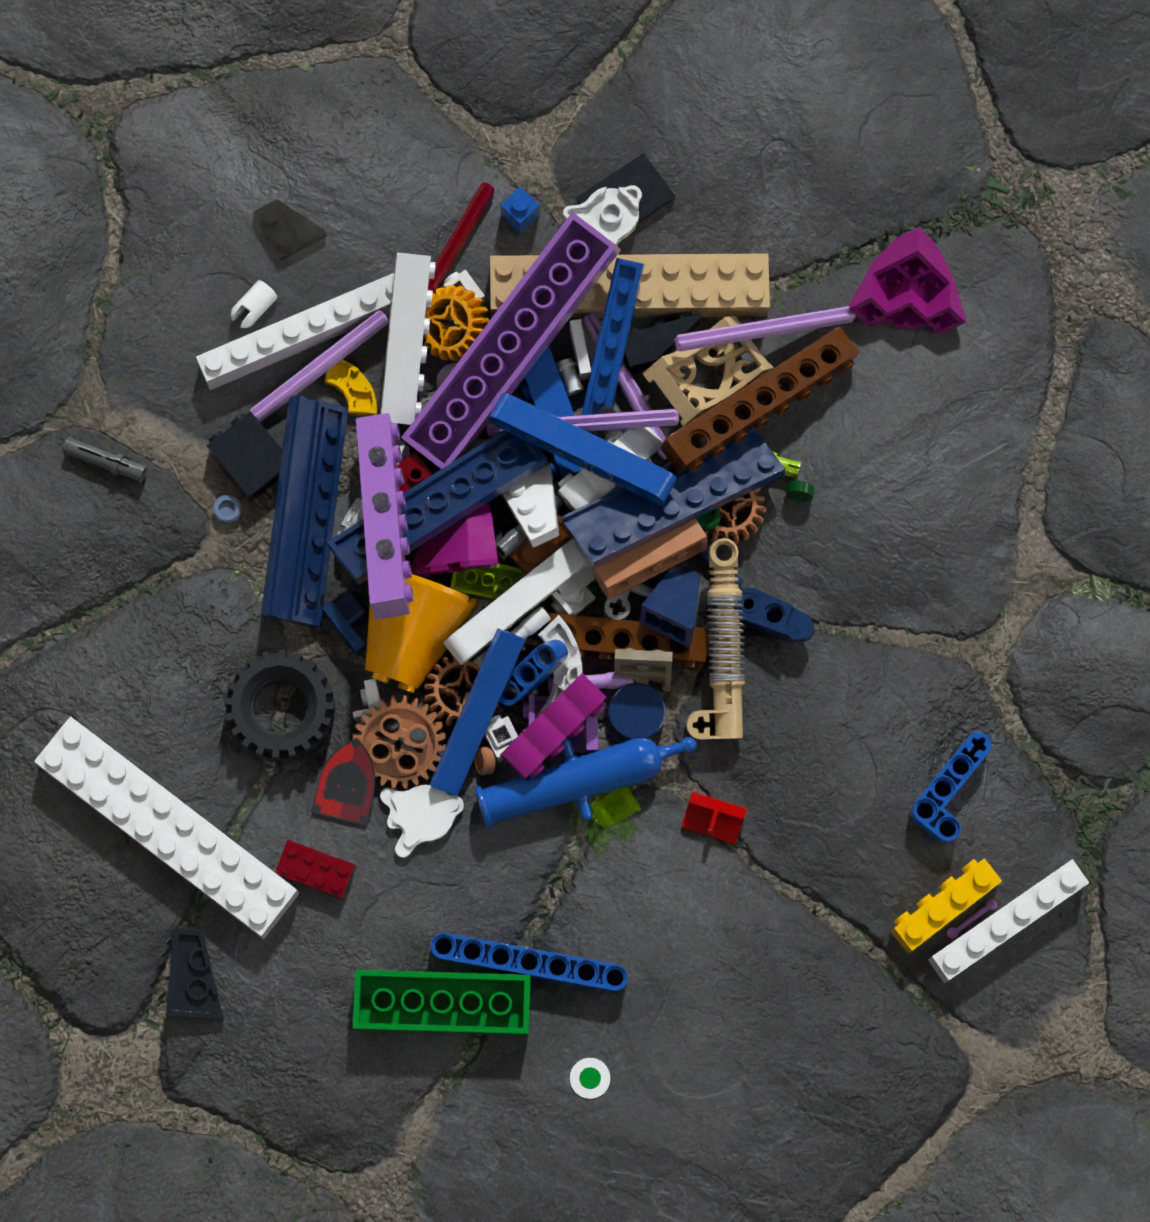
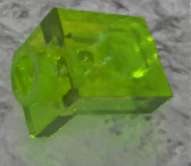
(615, 807)

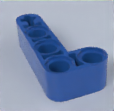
(953, 783)

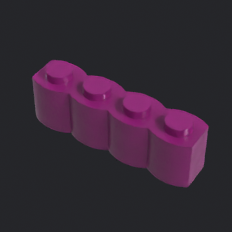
(552, 726)

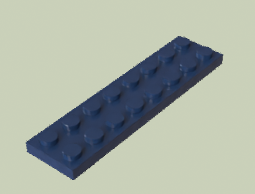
(449, 496)

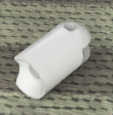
(256, 300)

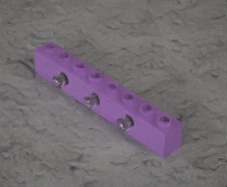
(383, 516)

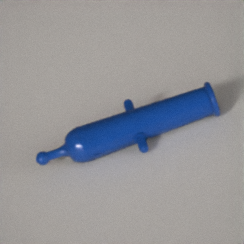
(577, 779)

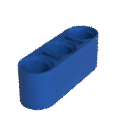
(542, 667)

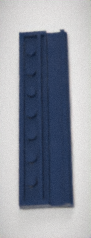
(304, 511)
(628, 520)

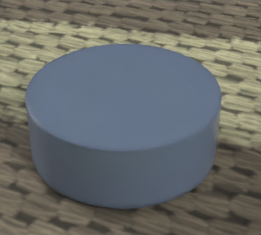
(227, 509)

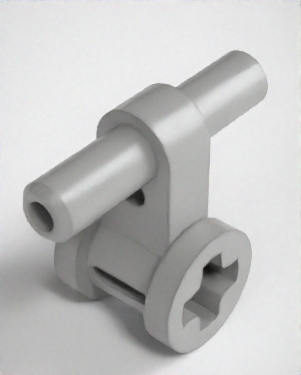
(621, 600)

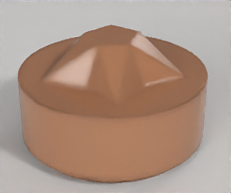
(485, 761)

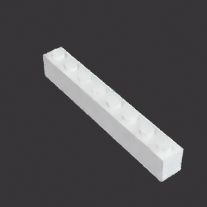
(295, 333)

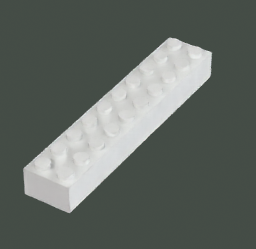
(167, 827)

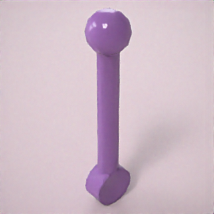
(952, 932)

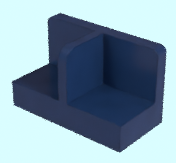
(349, 621)

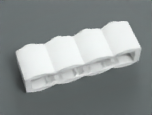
(588, 487)

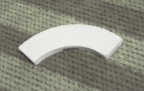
(571, 667)

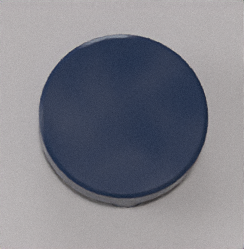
(636, 711)

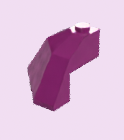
(910, 287)
(460, 547)

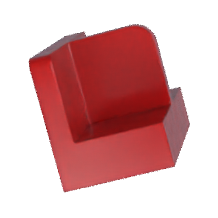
(713, 818)

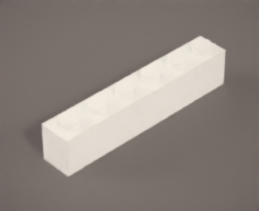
(405, 337)
(1008, 921)

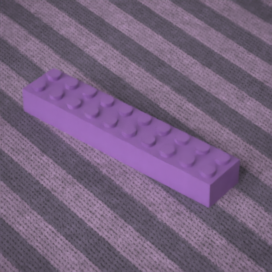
(512, 341)

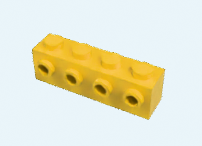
(945, 906)

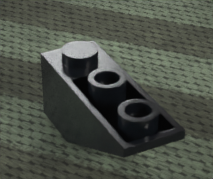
(658, 340)

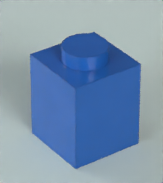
(520, 210)

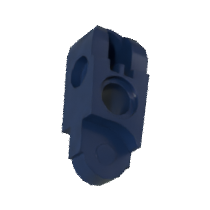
(793, 626)

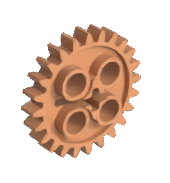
(409, 718)

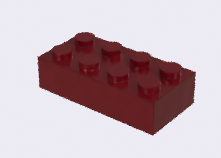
(315, 869)

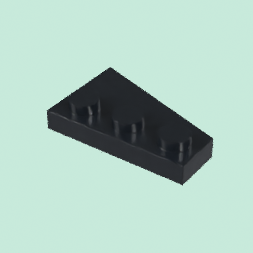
(191, 980)

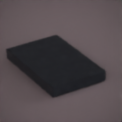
(642, 175)

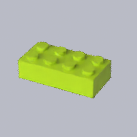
(486, 582)

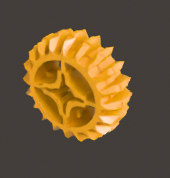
(461, 302)

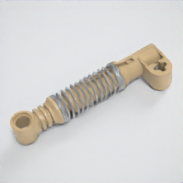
(725, 648)

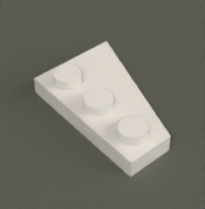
(534, 506)

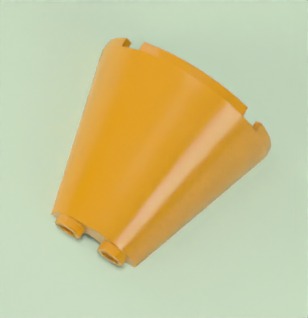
(413, 643)

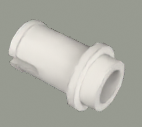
(569, 376)

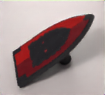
(346, 785)

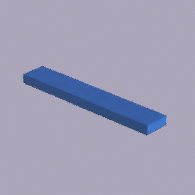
(613, 335)
(477, 711)

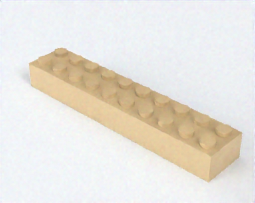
(669, 285)

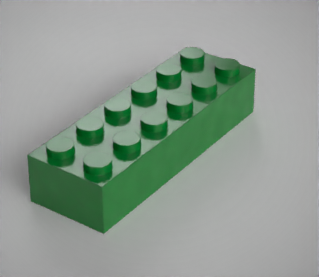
(441, 1002)

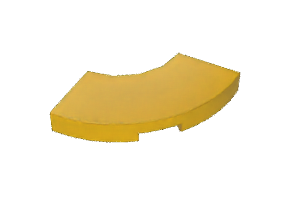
(354, 387)

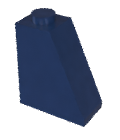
(673, 605)

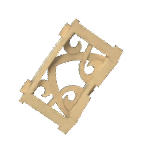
(670, 379)

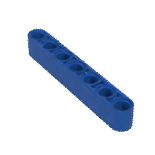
(582, 448)
(543, 958)

